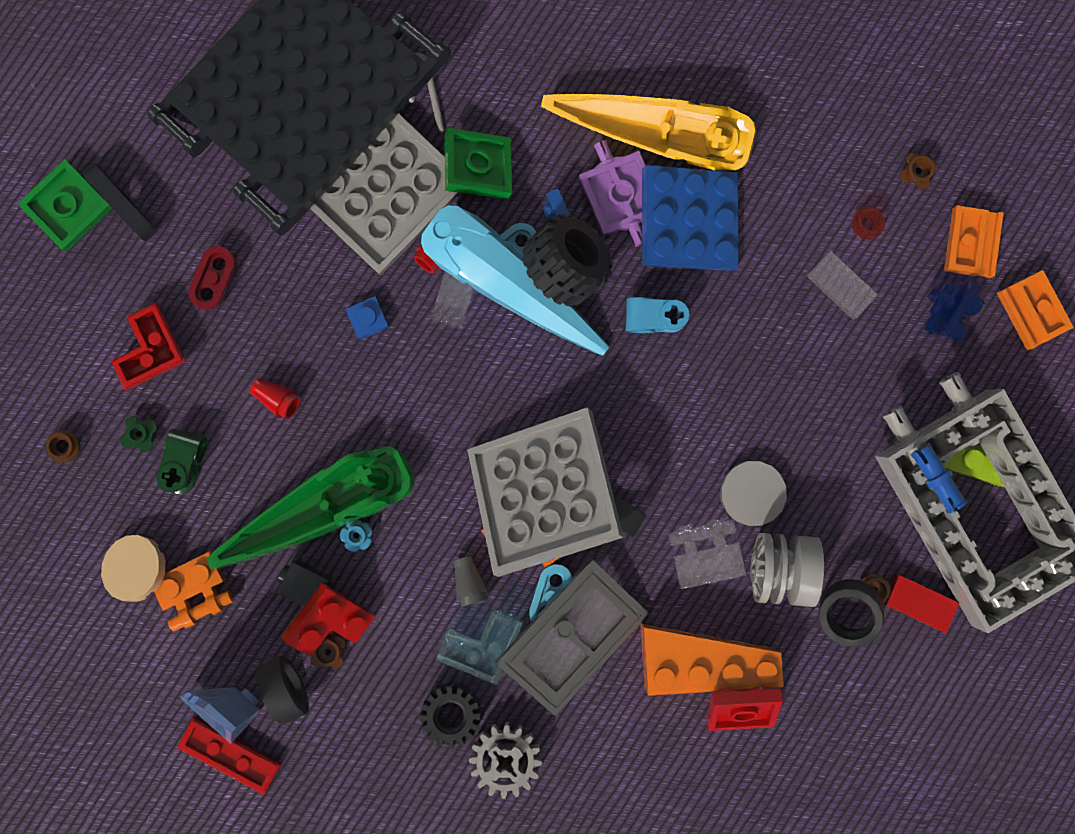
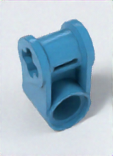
(648, 315)

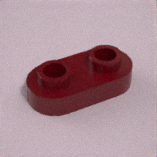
(210, 278)

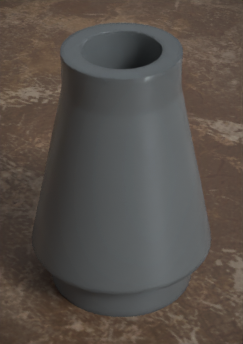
(469, 584)

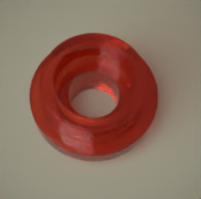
(876, 219)

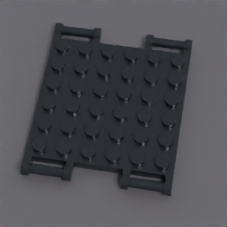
(298, 96)

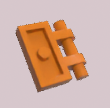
(186, 582)

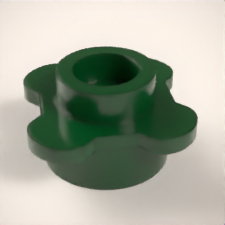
(147, 438)

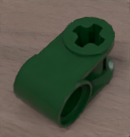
(183, 458)

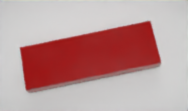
(234, 759)

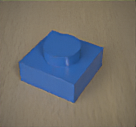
(554, 205)
(367, 318)

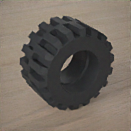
(567, 260)

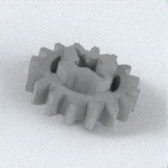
(495, 770)

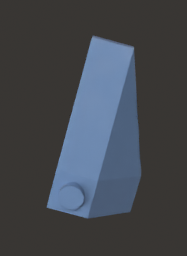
(223, 709)

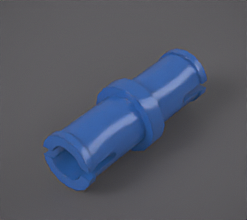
(939, 478)

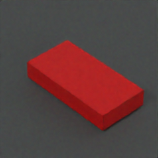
(921, 603)

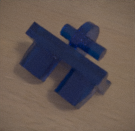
(950, 307)

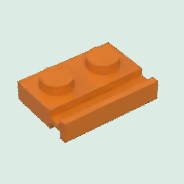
(973, 242)
(1035, 310)

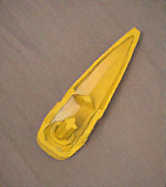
(676, 129)

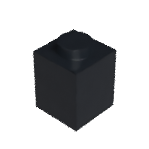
(301, 581)

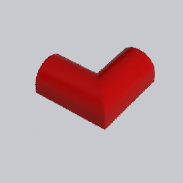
(156, 352)

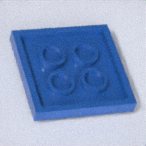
(689, 218)

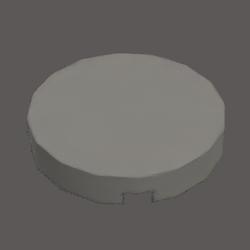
(753, 493)

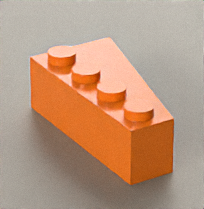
(702, 663)

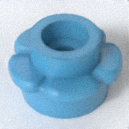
(364, 540)

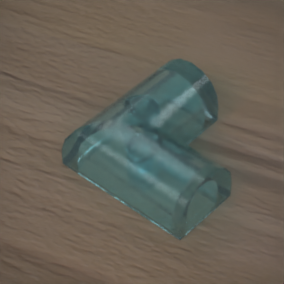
(479, 656)

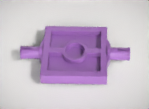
(615, 192)

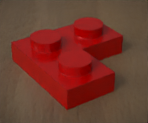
(327, 612)

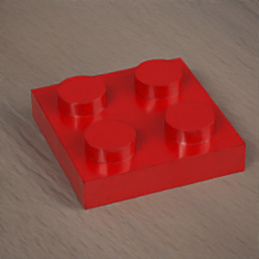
(743, 709)

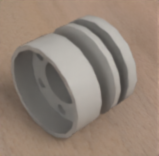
(792, 569)

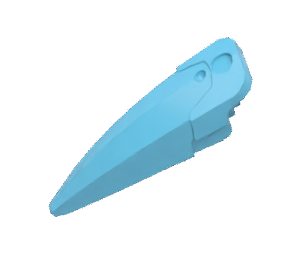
(493, 267)

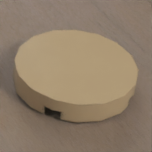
(133, 568)

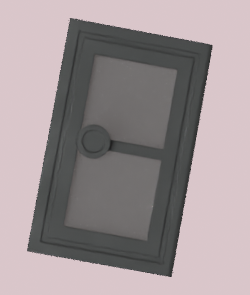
(572, 637)

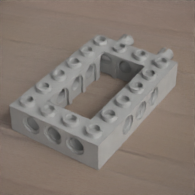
(995, 424)

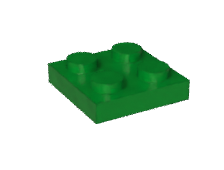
(478, 164)
(65, 206)

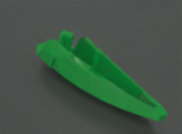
(328, 500)

